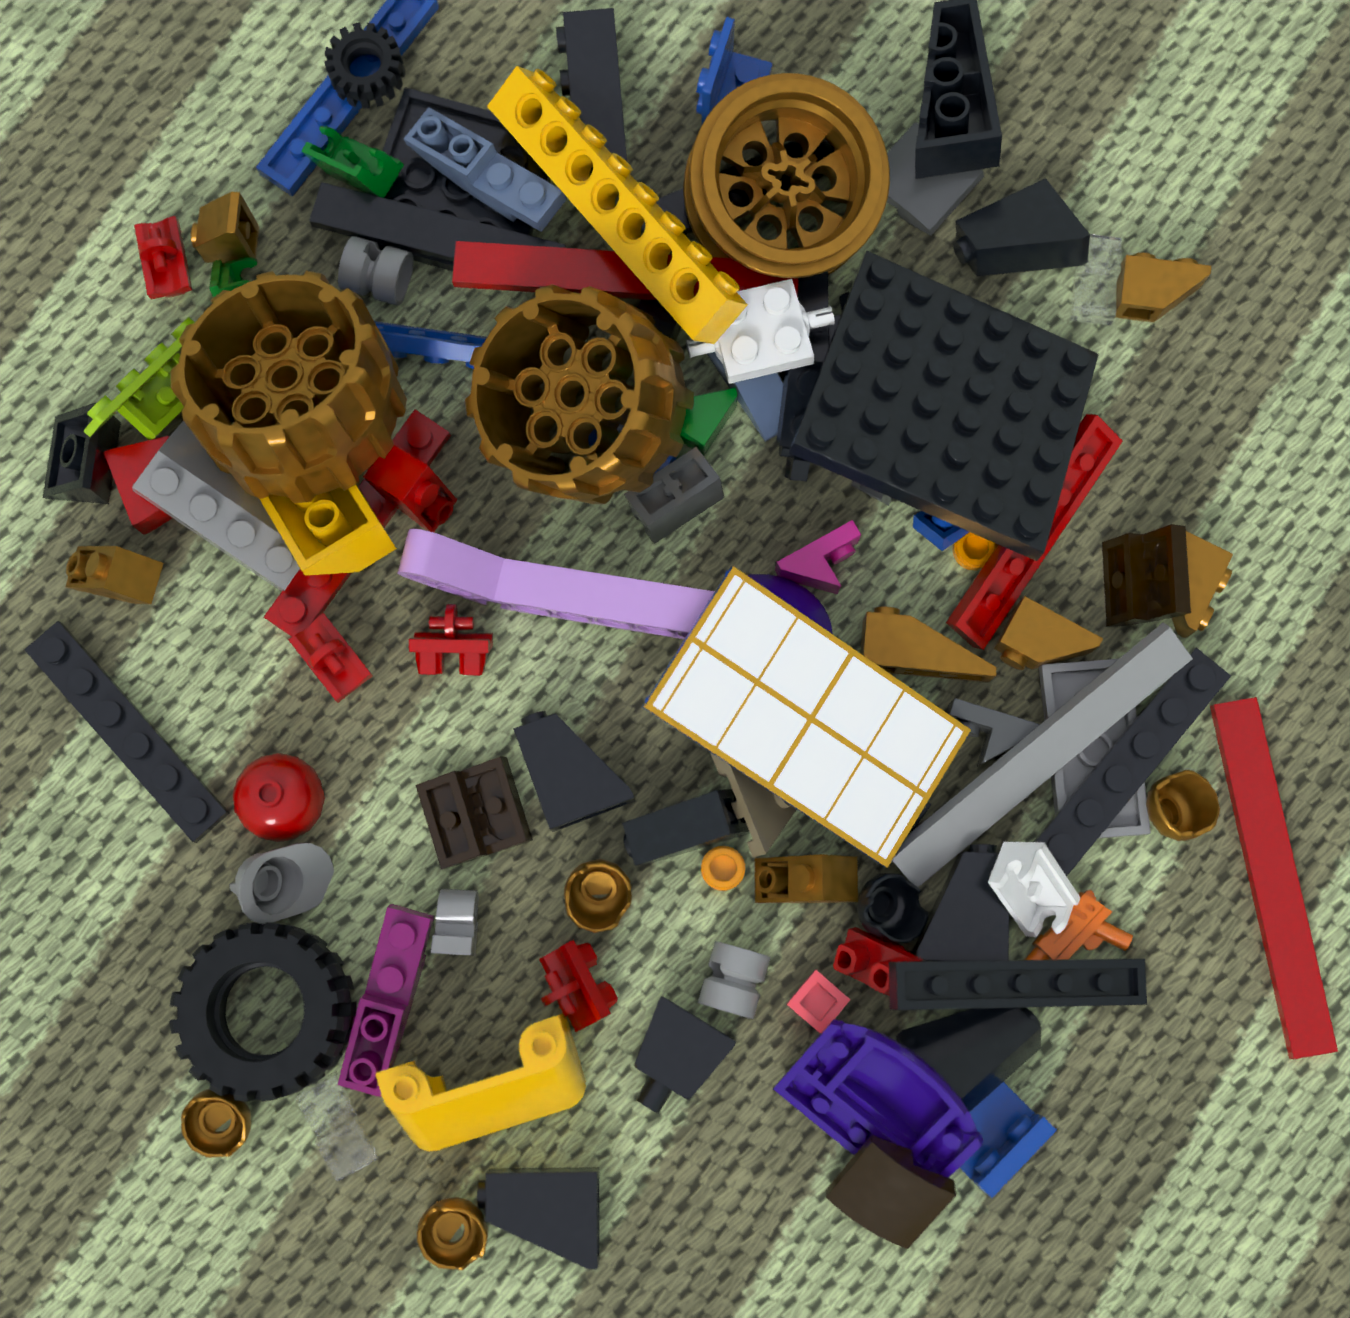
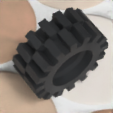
(358, 44)

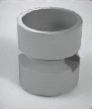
(373, 270)
(734, 980)

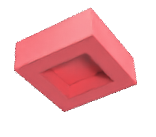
(818, 1001)

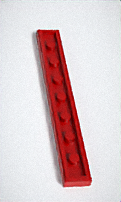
(531, 267)
(1273, 879)

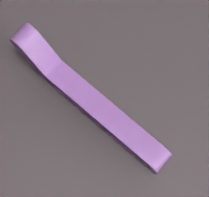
(551, 589)

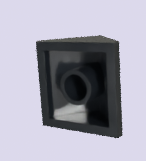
(77, 462)

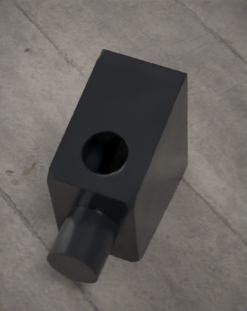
(678, 1054)

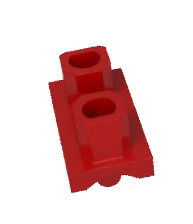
(163, 258)
(431, 646)
(330, 658)
(869, 958)
(574, 986)

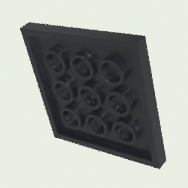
(428, 188)

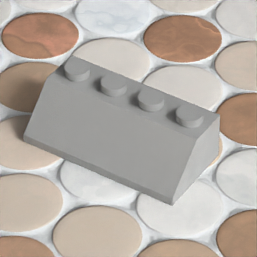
(214, 506)

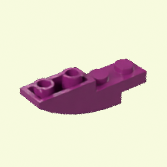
(387, 998)

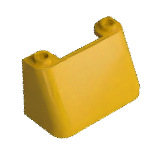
(442, 1118)

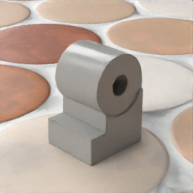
(456, 922)

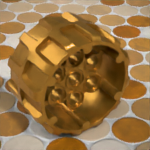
(299, 381)
(508, 383)

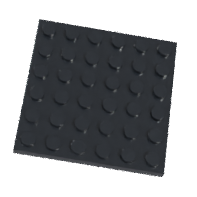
(947, 406)

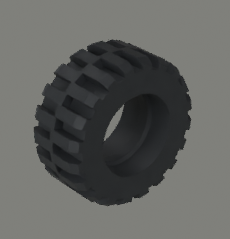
(203, 1011)

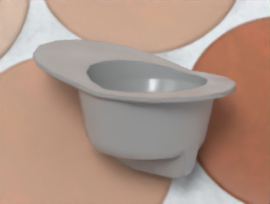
(282, 882)

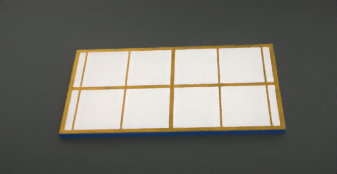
(807, 717)

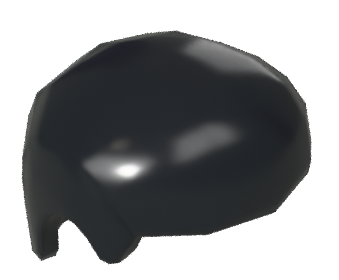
(891, 909)

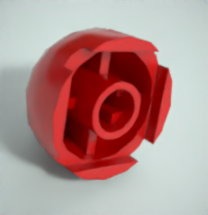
(278, 797)

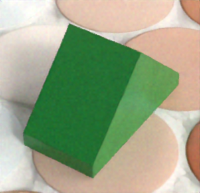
(708, 418)

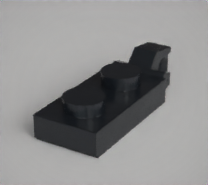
(795, 395)

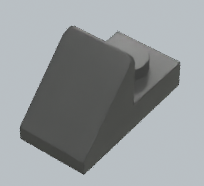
(1001, 729)

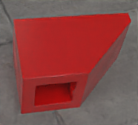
(412, 488)

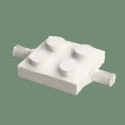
(767, 335)

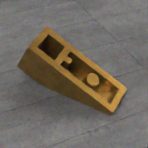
(912, 648)

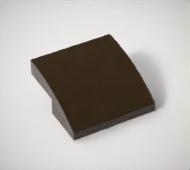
(1146, 576)
(473, 812)
(890, 1193)

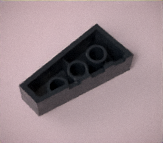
(594, 72)
(958, 103)

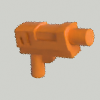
(1084, 927)

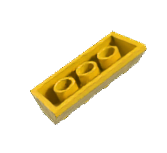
(331, 532)

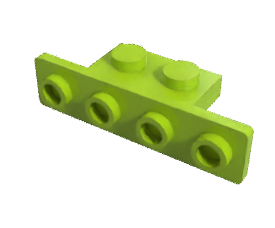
(145, 397)

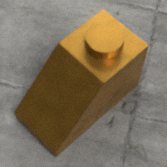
(225, 230)
(1042, 637)

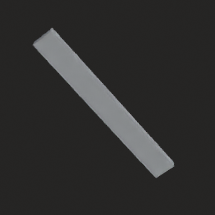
(1041, 754)

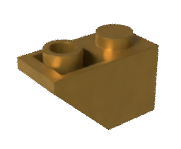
(1155, 286)
(113, 573)
(1206, 576)
(806, 879)

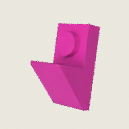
(810, 564)

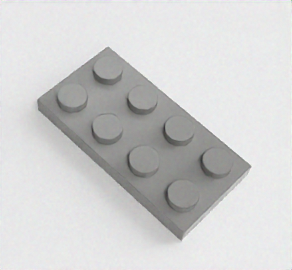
(1058, 685)

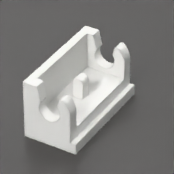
(1032, 886)

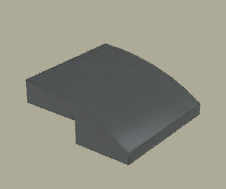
(926, 200)

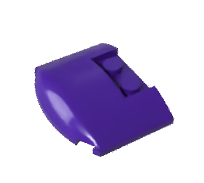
(870, 1085)

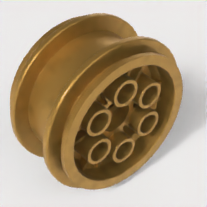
(807, 113)

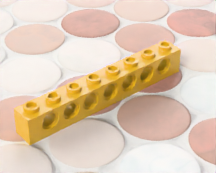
(519, 109)

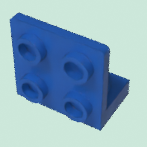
(726, 70)
(1010, 1139)

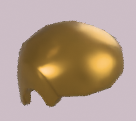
(1183, 805)
(597, 878)
(206, 1114)
(439, 1226)

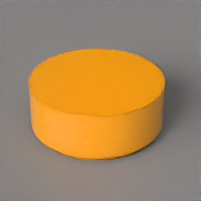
(973, 551)
(723, 868)

